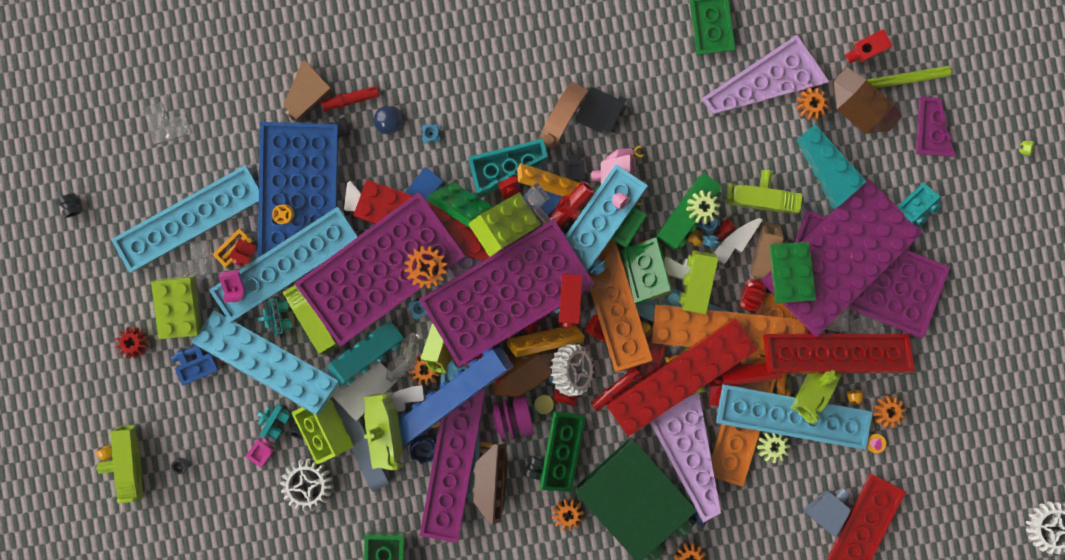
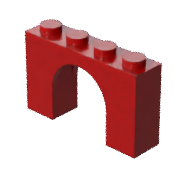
(570, 300)

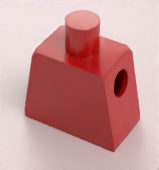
(876, 44)

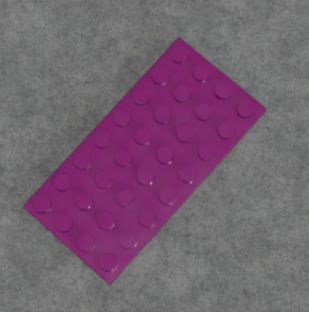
(850, 253)
(369, 273)
(503, 293)
(901, 294)

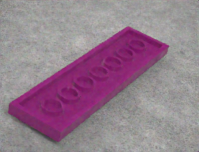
(452, 471)

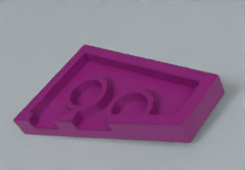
(932, 132)

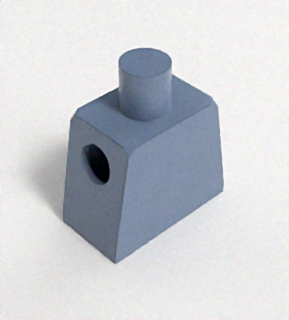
(829, 510)

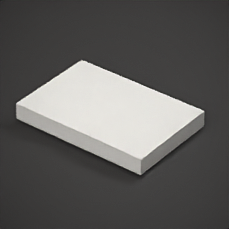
(372, 382)

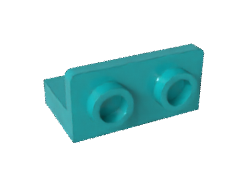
(920, 204)

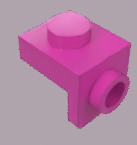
(232, 286)
(260, 451)

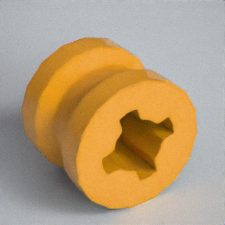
(280, 216)

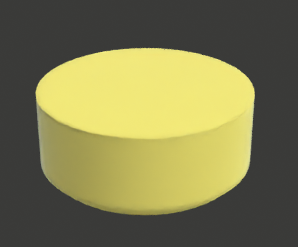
(543, 404)

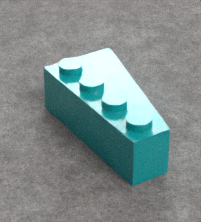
(498, 165)
(830, 167)
(365, 353)

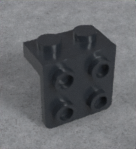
(601, 111)

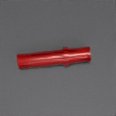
(349, 98)
(616, 388)

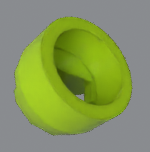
(1028, 147)

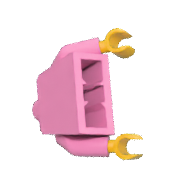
(622, 157)

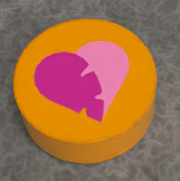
(876, 443)

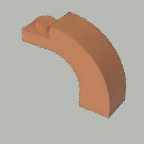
(562, 114)

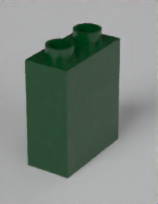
(636, 501)

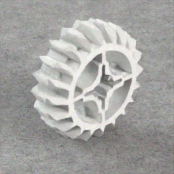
(572, 369)
(308, 493)
(1052, 542)

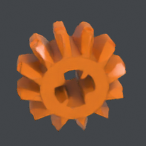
(818, 98)
(417, 371)
(894, 406)
(564, 509)
(686, 552)

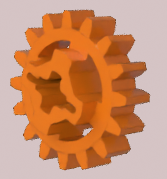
(431, 275)

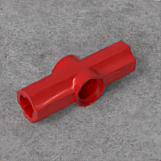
(571, 206)

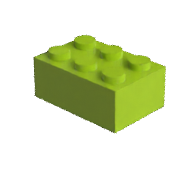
(504, 224)
(176, 307)
(323, 433)

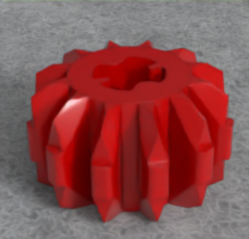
(752, 295)
(127, 348)

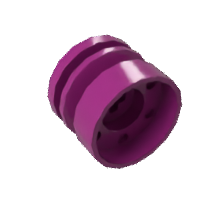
(513, 418)

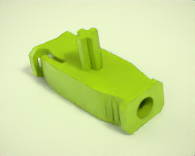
(764, 197)
(310, 322)
(436, 352)
(815, 394)
(383, 431)
(125, 464)

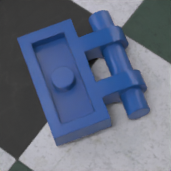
(195, 369)

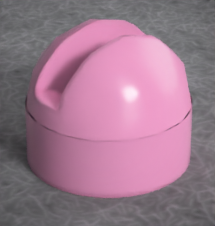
(620, 200)

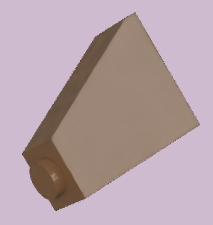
(305, 92)
(768, 235)

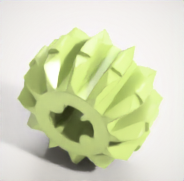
(707, 201)
(780, 447)

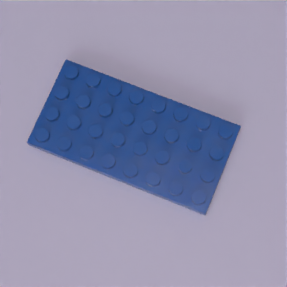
(297, 170)

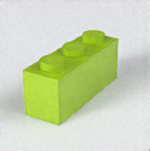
(698, 281)

